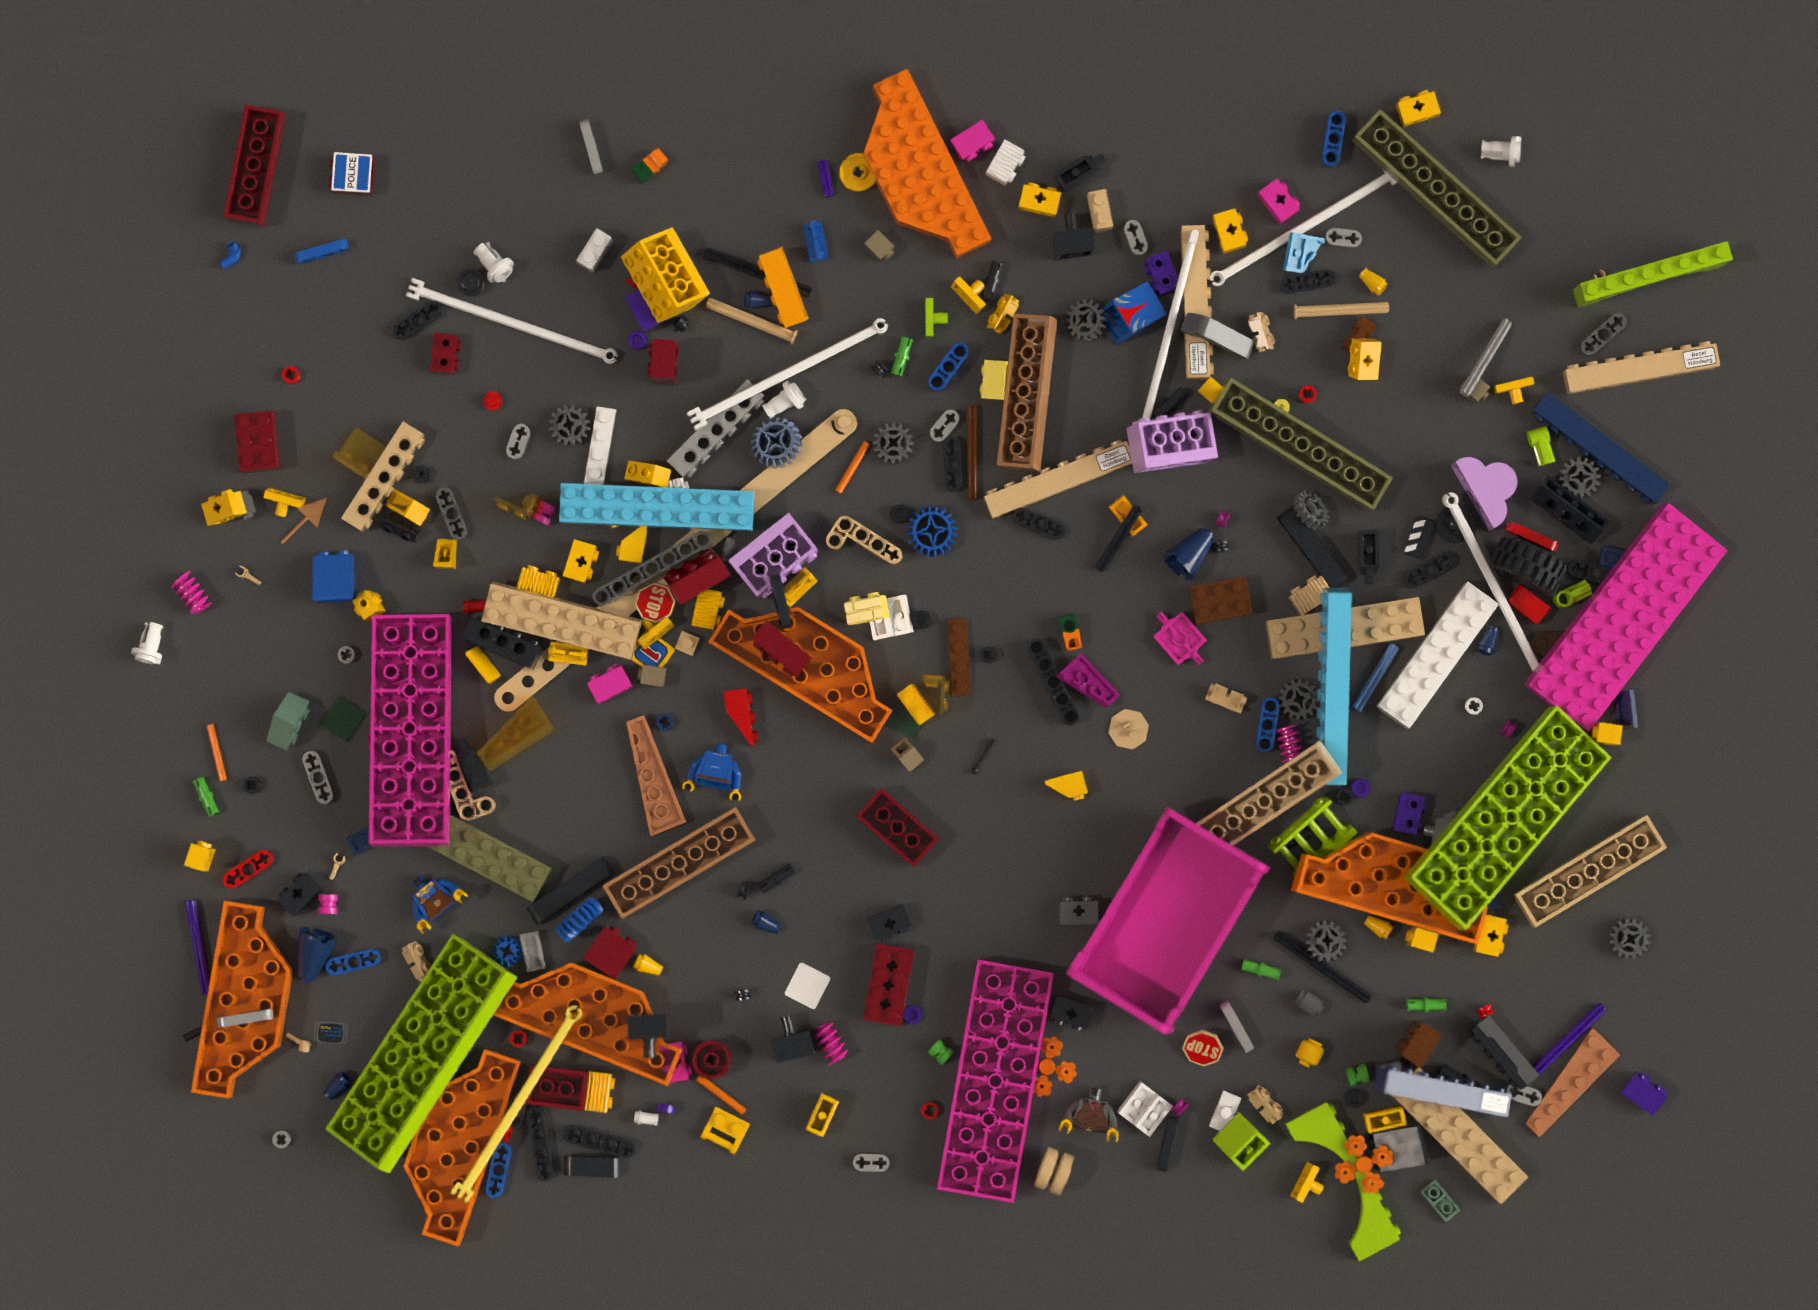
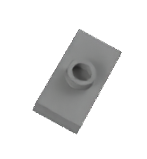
(532, 951)

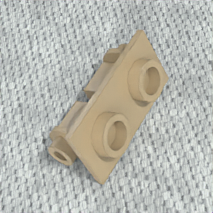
(1265, 338)
(1218, 695)
(414, 953)
(1261, 1097)

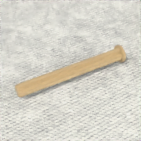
(1340, 309)
(752, 320)

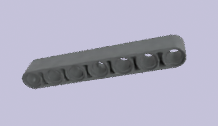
(642, 568)

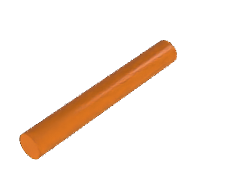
(852, 467)
(216, 752)
(721, 1094)

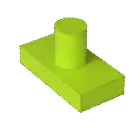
(933, 318)

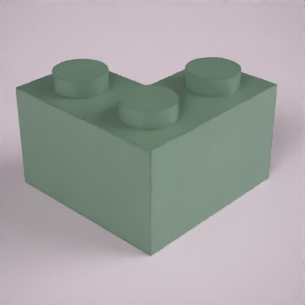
(288, 721)

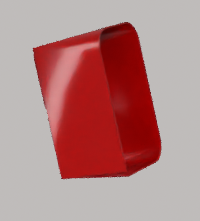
(1528, 604)

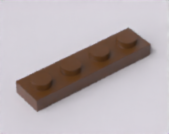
(959, 657)

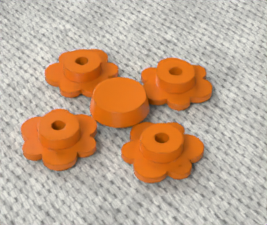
(1047, 1067)
(1363, 1164)

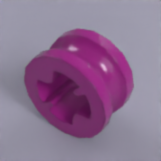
(1222, 519)
(1508, 729)
(1179, 1106)

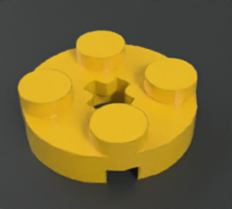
(851, 181)

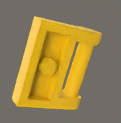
(728, 1124)

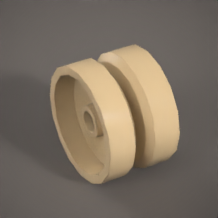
(1054, 1171)

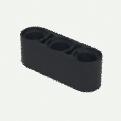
(592, 1166)

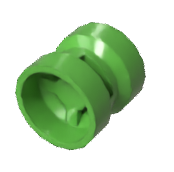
(940, 1052)
(1357, 1074)

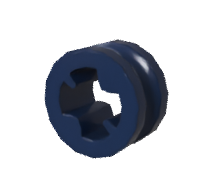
(669, 718)

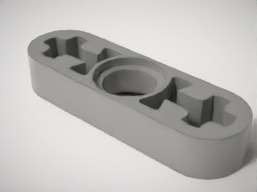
(591, 146)
(318, 761)
(245, 1018)
(1236, 1026)

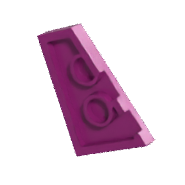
(1087, 680)

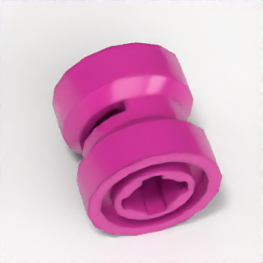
(544, 512)
(328, 904)

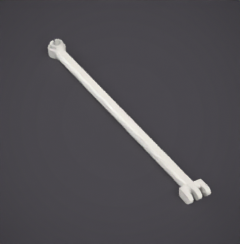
(1301, 228)
(1192, 240)
(420, 290)
(701, 416)
(1490, 578)

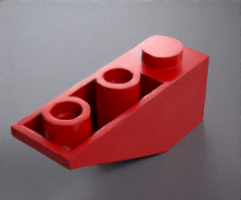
(738, 708)

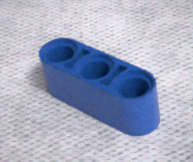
(1338, 131)
(947, 376)
(1272, 717)

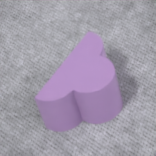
(1487, 487)

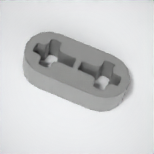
(1131, 239)
(1342, 242)
(941, 422)
(514, 439)
(1522, 1099)
(871, 1167)

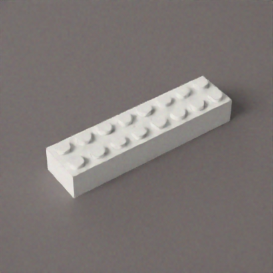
(1437, 655)

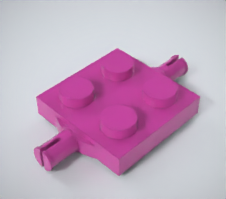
(1179, 638)

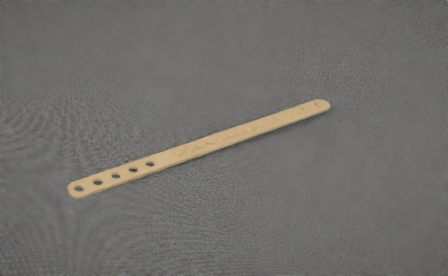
(765, 487)

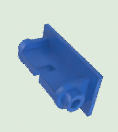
(815, 241)

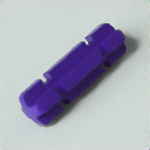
(825, 178)

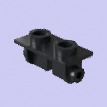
(391, 524)

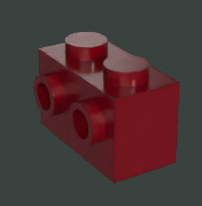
(444, 354)

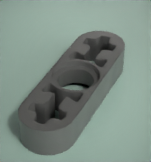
(1610, 321)
(441, 502)

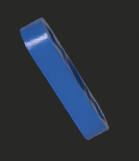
(321, 251)
(366, 953)
(490, 1183)

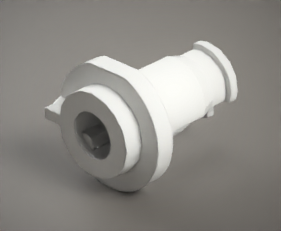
(1502, 150)
(498, 268)
(786, 399)
(149, 644)

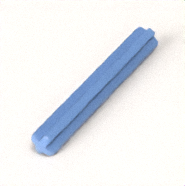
(1375, 677)

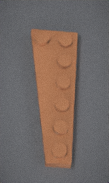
(656, 788)
(1582, 1070)

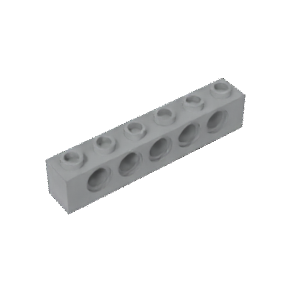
(686, 468)

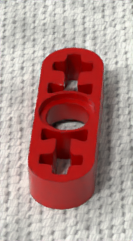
(1531, 536)
(239, 881)

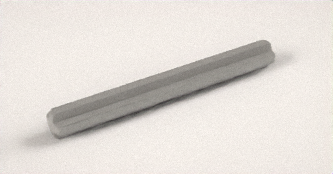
(1485, 358)

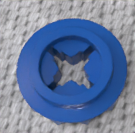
(503, 942)

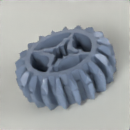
(781, 436)

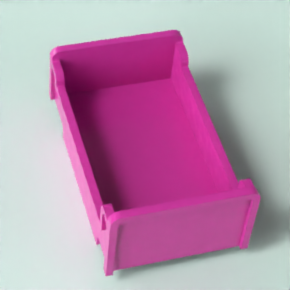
(1167, 921)

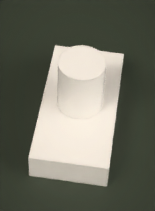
(1224, 1110)

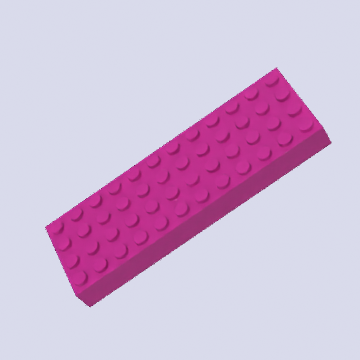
(1625, 616)
(410, 730)
(995, 1081)

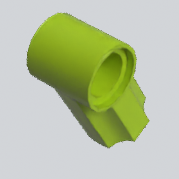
(1539, 441)
(1573, 594)

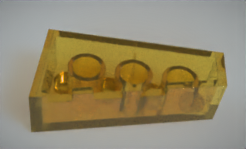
(516, 735)

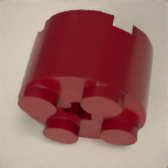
(707, 1069)

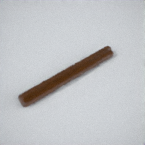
(972, 481)

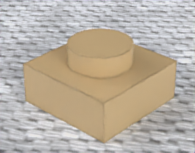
(687, 643)

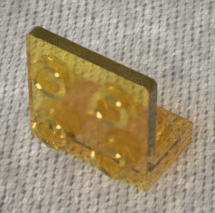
(360, 453)
(530, 505)
(931, 682)

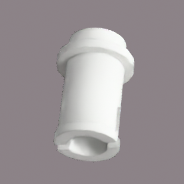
(645, 1118)

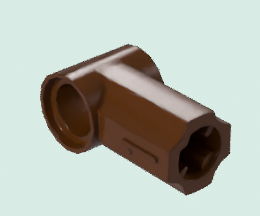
(1362, 329)

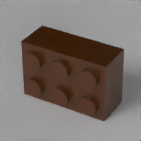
(1220, 600)
(1417, 1043)

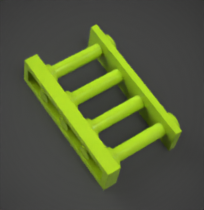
(1343, 834)

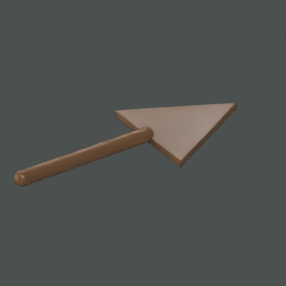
(312, 512)

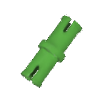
(901, 356)
(205, 796)
(1261, 969)
(1425, 1004)

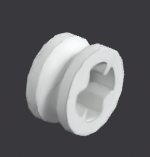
(1476, 700)

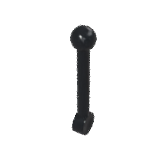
(974, 770)

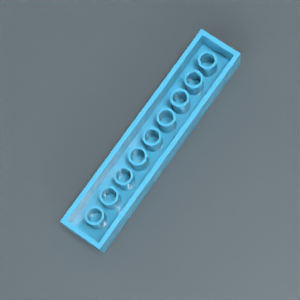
(656, 507)
(1334, 676)

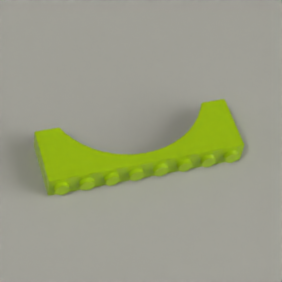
(1687, 263)
(1374, 1226)

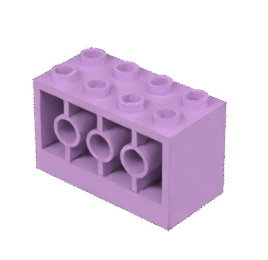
(1172, 441)
(772, 543)

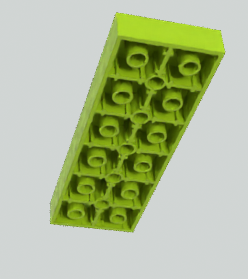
(1507, 817)
(421, 1053)

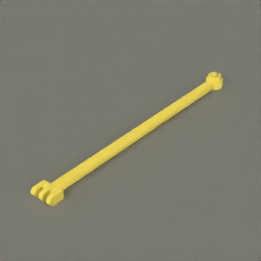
(465, 1187)

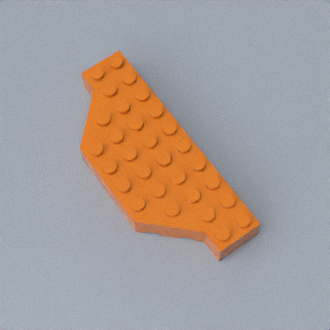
(918, 170)
(832, 682)
(1370, 879)
(245, 978)
(603, 1024)
(455, 1138)

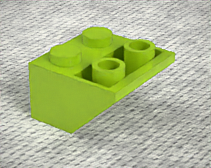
(1241, 1141)

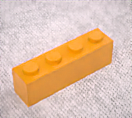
(783, 287)

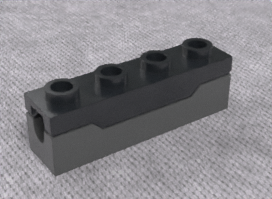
(1503, 1051)

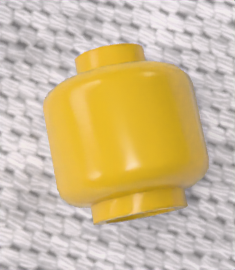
(1310, 1052)

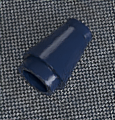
(757, 300)
(1488, 641)
(765, 922)
(337, 1085)

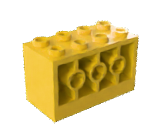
(665, 275)

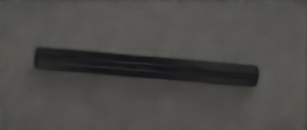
(747, 268)
(1322, 967)

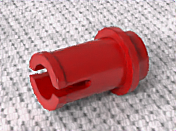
(474, 606)

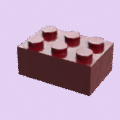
(664, 361)
(257, 441)
(696, 576)
(781, 649)
(559, 1088)

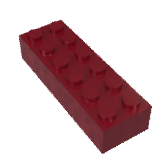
(254, 165)

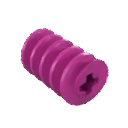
(190, 594)
(1289, 742)
(830, 1042)

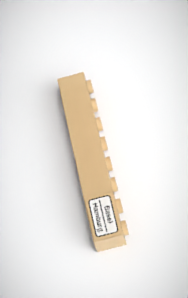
(1196, 301)
(1642, 368)
(1059, 479)

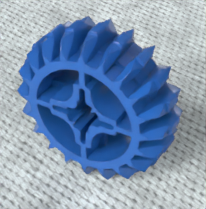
(934, 548)
(579, 919)

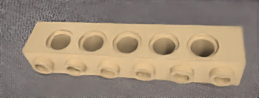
(404, 433)

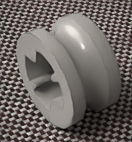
(344, 649)
(287, 1139)

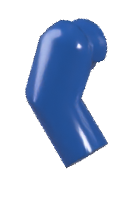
(233, 255)

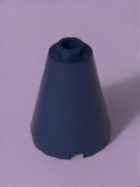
(1189, 553)
(313, 952)

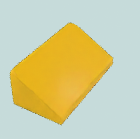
(483, 664)

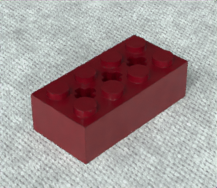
(898, 840)
(897, 995)

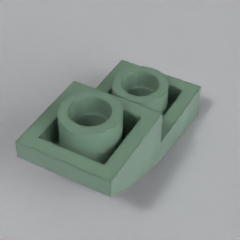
(1440, 1201)

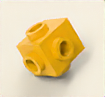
(368, 604)

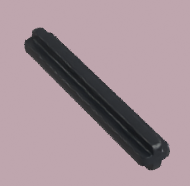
(1118, 538)

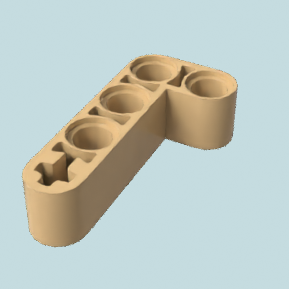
(866, 543)
(461, 804)

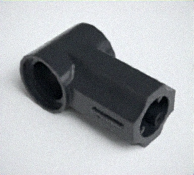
(1449, 1072)

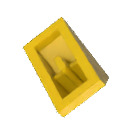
(445, 554)

